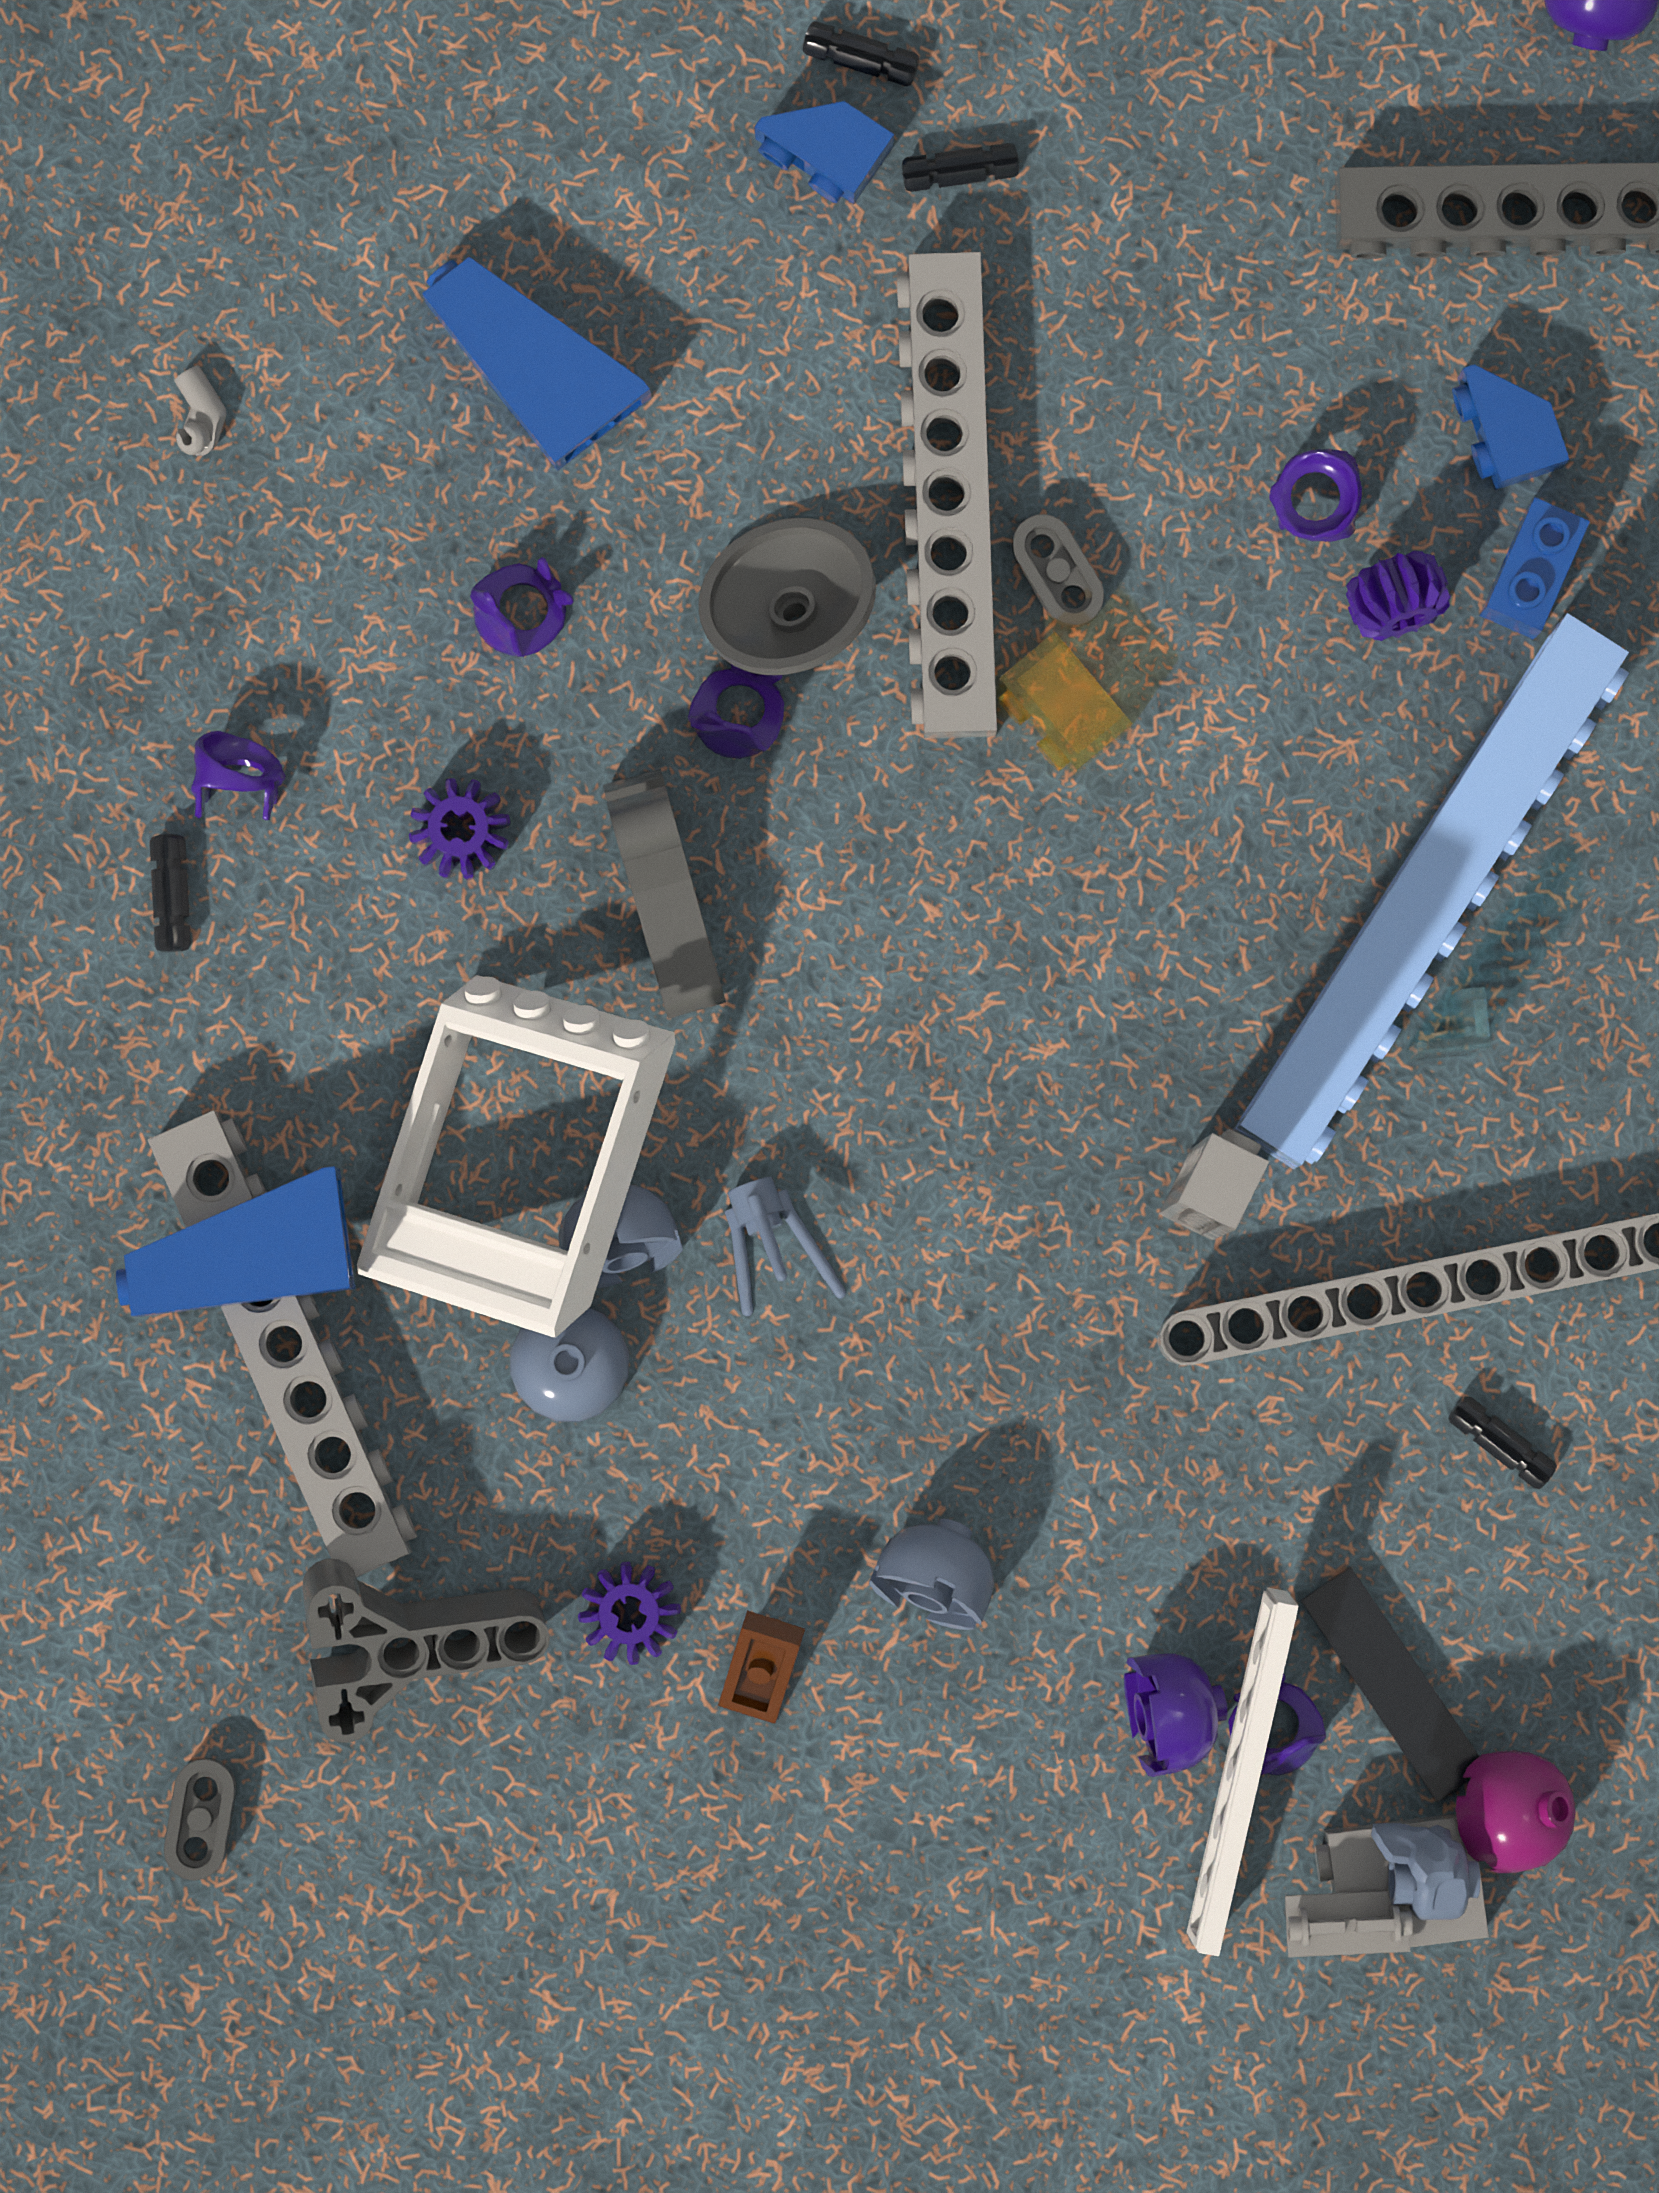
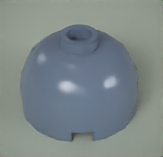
(641, 1235)
(573, 1373)
(937, 1572)

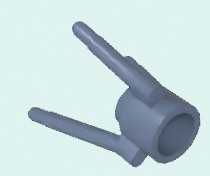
(758, 1208)

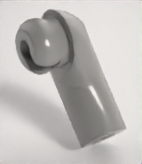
(205, 415)

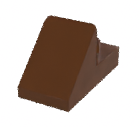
(761, 1667)

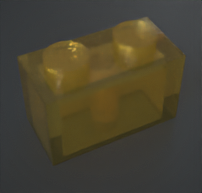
(1062, 705)

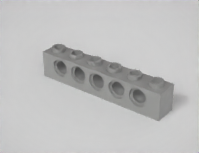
(1215, 1184)

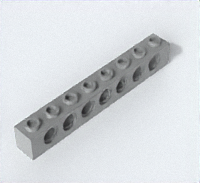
(955, 283)
(181, 1157)

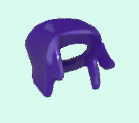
(1345, 473)
(498, 630)
(729, 738)
(220, 749)
(1309, 1735)

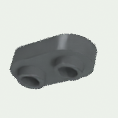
(1059, 571)
(200, 1818)

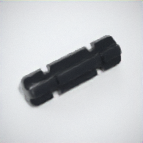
(860, 53)
(960, 167)
(170, 893)
(1502, 1442)

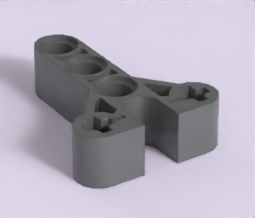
(664, 893)
(374, 1619)

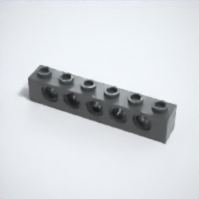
(1484, 188)

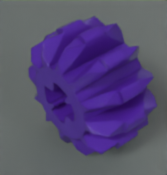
(1398, 595)
(456, 849)
(610, 1619)

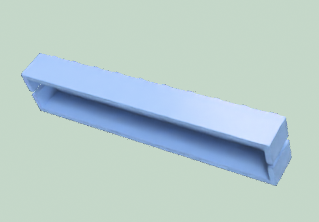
(1430, 892)

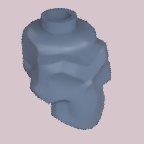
(1427, 1870)

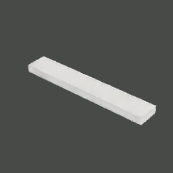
(1242, 1770)

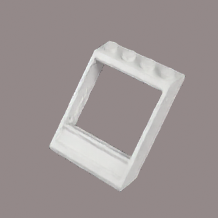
(484, 1265)

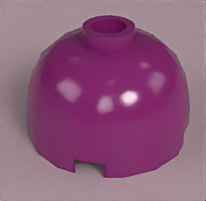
(1515, 1811)

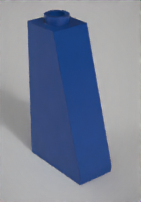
(538, 366)
(254, 1252)

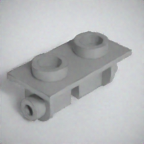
(1346, 1924)

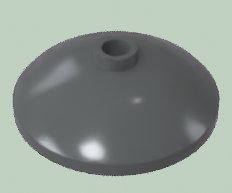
(784, 573)

